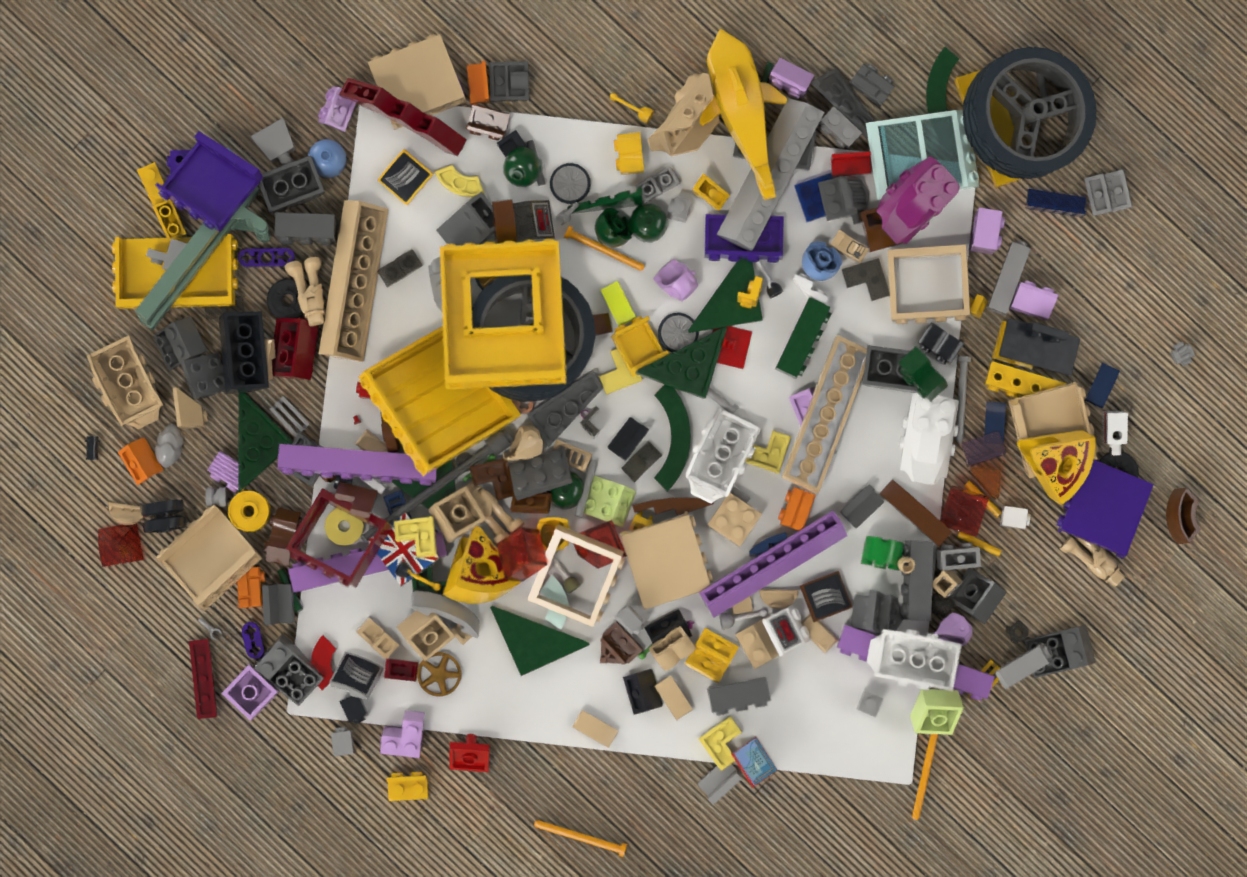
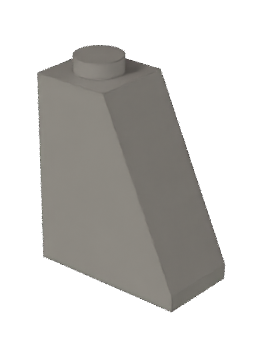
(1024, 665)

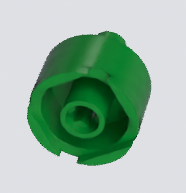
(882, 553)

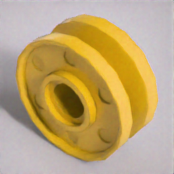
(237, 509)

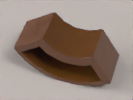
(1182, 515)
(284, 526)

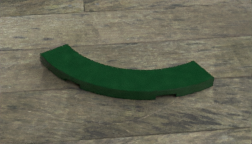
(938, 81)
(680, 437)

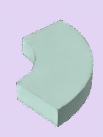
(555, 591)

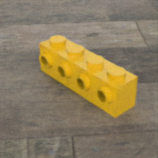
(1016, 381)

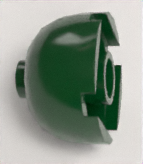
(522, 167)
(648, 222)
(612, 229)
(568, 495)

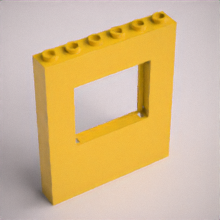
(502, 353)

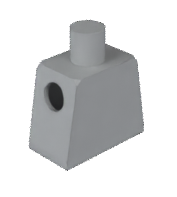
(275, 142)

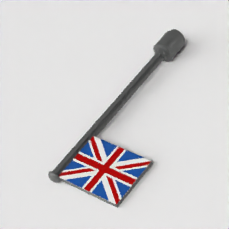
(394, 552)

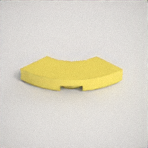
(458, 183)

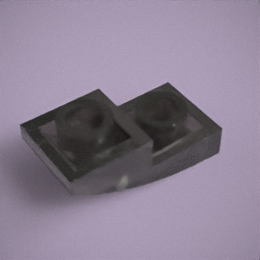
(399, 268)

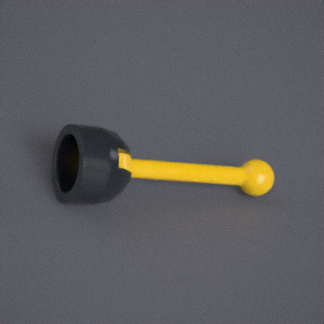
(404, 570)

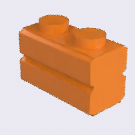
(797, 509)
(250, 588)

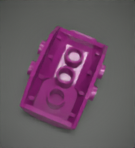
(916, 199)

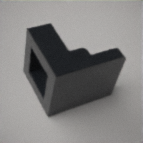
(510, 142)

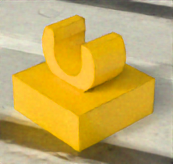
(977, 306)
(640, 522)

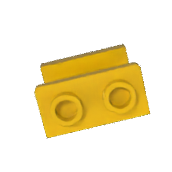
(637, 344)

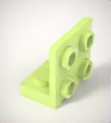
(609, 501)

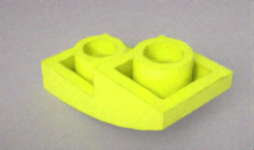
(618, 303)

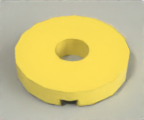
(343, 538)

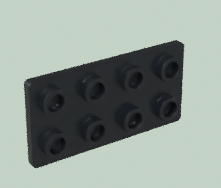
(1039, 346)

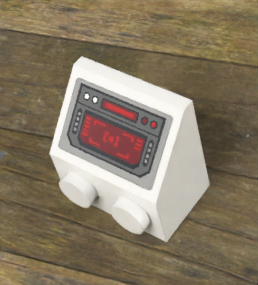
(786, 630)

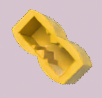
(630, 153)

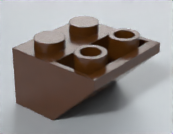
(875, 235)

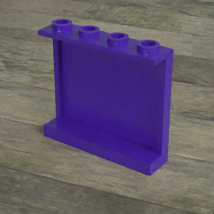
(210, 183)
(1106, 508)

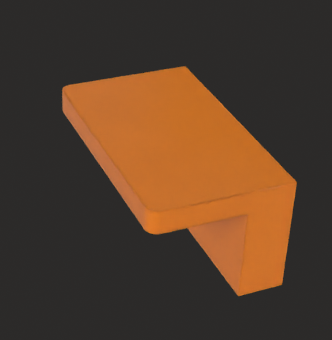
(478, 83)
(140, 460)

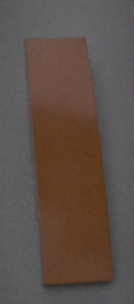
(504, 221)
(680, 505)
(915, 512)

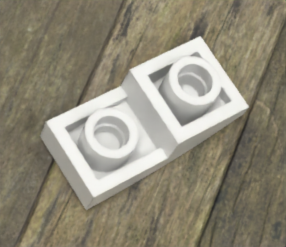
(804, 284)

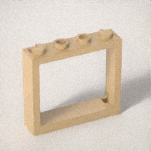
(939, 316)
(591, 544)

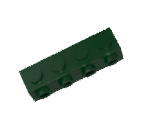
(802, 338)

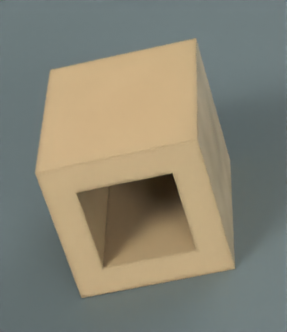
(946, 583)

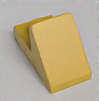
(710, 192)

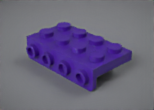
(768, 246)

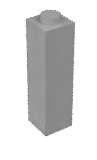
(1008, 277)

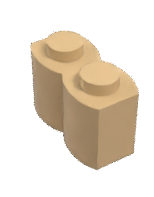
(672, 648)

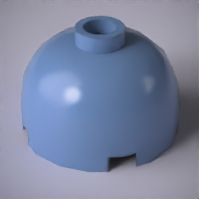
(328, 158)
(821, 261)

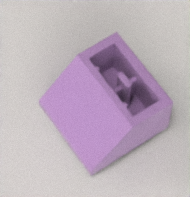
(790, 78)
(1033, 300)

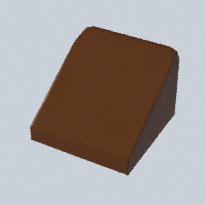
(602, 324)

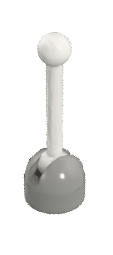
(728, 620)

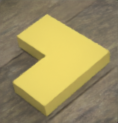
(618, 378)
(772, 457)
(420, 530)
(716, 741)

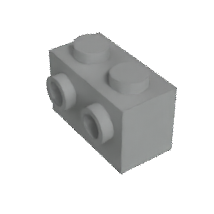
(840, 129)
(958, 557)

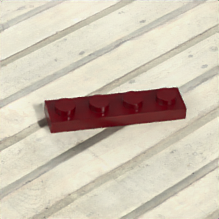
(203, 678)

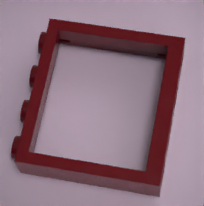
(310, 520)

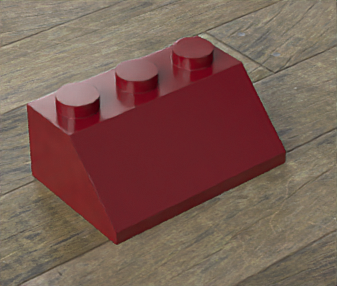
(294, 348)

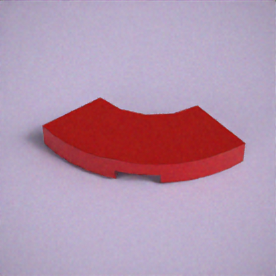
(322, 658)

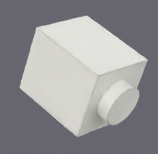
(1014, 517)

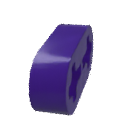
(257, 638)

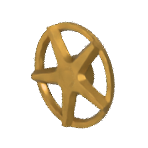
(439, 674)

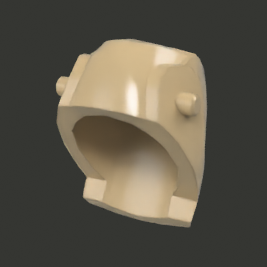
(526, 444)

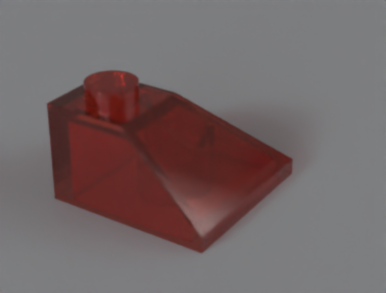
(606, 534)
(119, 545)

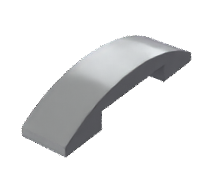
(430, 602)

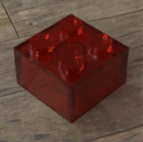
(964, 510)
(522, 554)

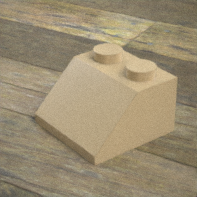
(757, 644)

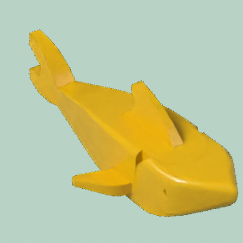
(740, 101)

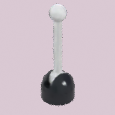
(773, 288)

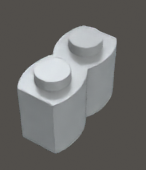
(630, 620)

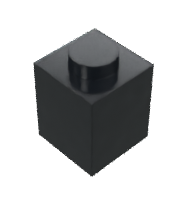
(354, 709)

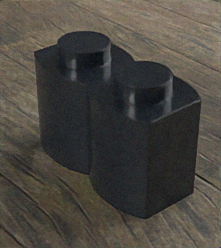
(940, 344)

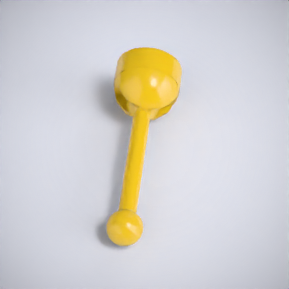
(644, 114)

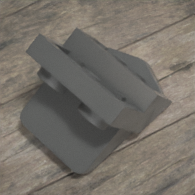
(843, 197)
(876, 612)

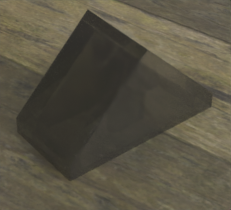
(641, 461)

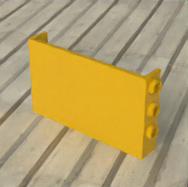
(137, 275)

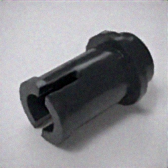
(92, 448)

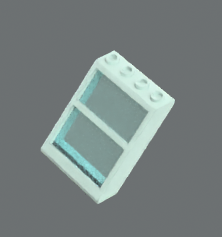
(909, 140)

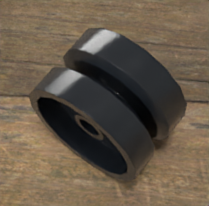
(163, 516)

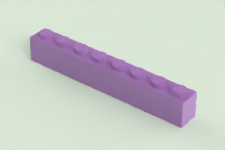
(350, 464)
(773, 564)
(306, 578)
(966, 679)

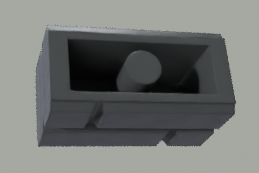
(872, 84)

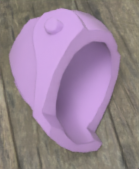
(676, 280)
(955, 629)

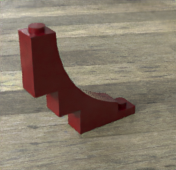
(405, 114)

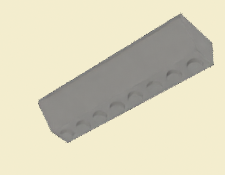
(785, 148)

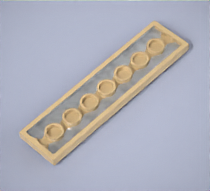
(826, 415)

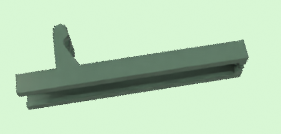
(192, 260)

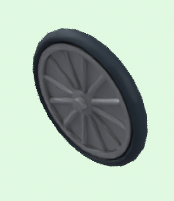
(570, 183)
(674, 332)

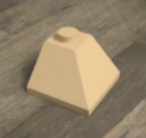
(188, 412)

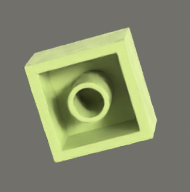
(936, 711)

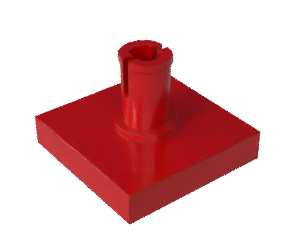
(469, 755)

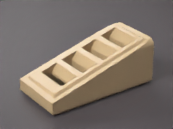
(587, 458)

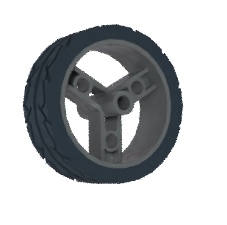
(1074, 98)
(578, 313)

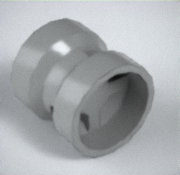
(216, 496)

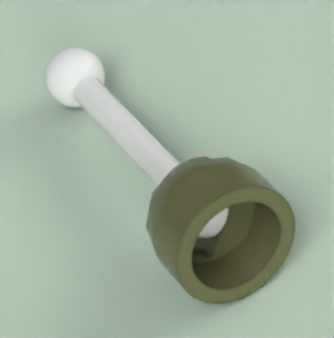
(570, 583)

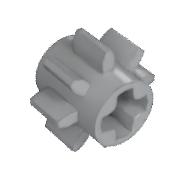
(1182, 353)

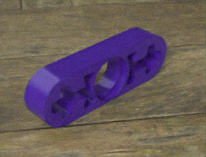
(281, 251)

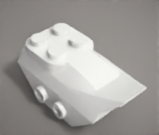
(928, 438)
(721, 456)
(914, 659)

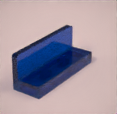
(1055, 203)

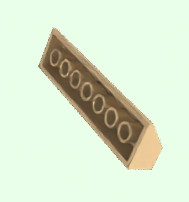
(353, 280)

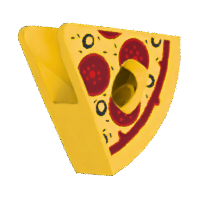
(1060, 461)
(477, 571)

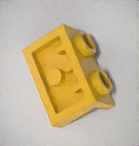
(751, 298)
(407, 787)

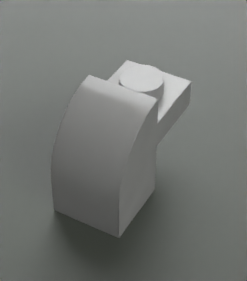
(173, 251)

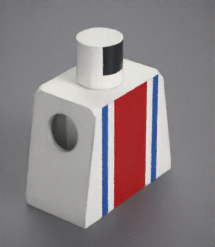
(1113, 422)

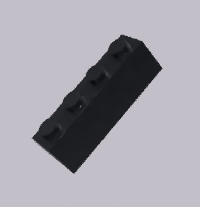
(243, 352)

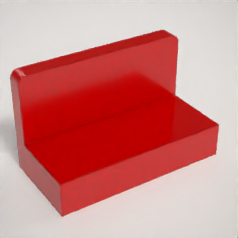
(850, 164)

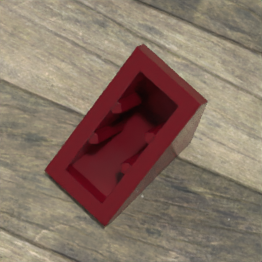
(401, 670)

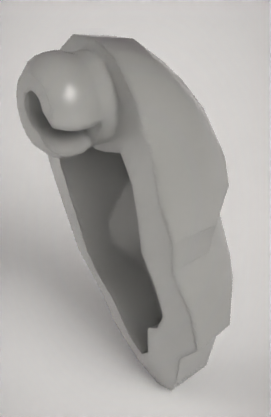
(168, 445)

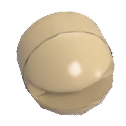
(906, 568)

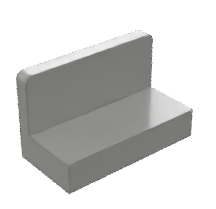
(718, 783)

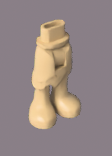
(309, 298)
(488, 505)
(1099, 563)

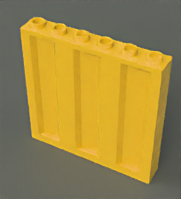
(425, 415)

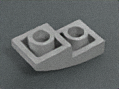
(658, 184)

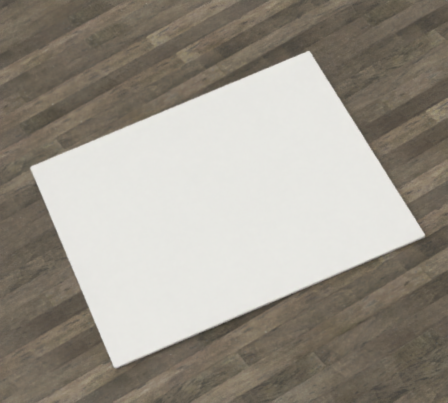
(812, 693)

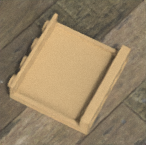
(419, 76)
(1051, 413)
(209, 557)
(666, 560)

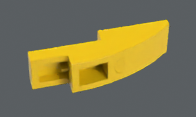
(164, 209)

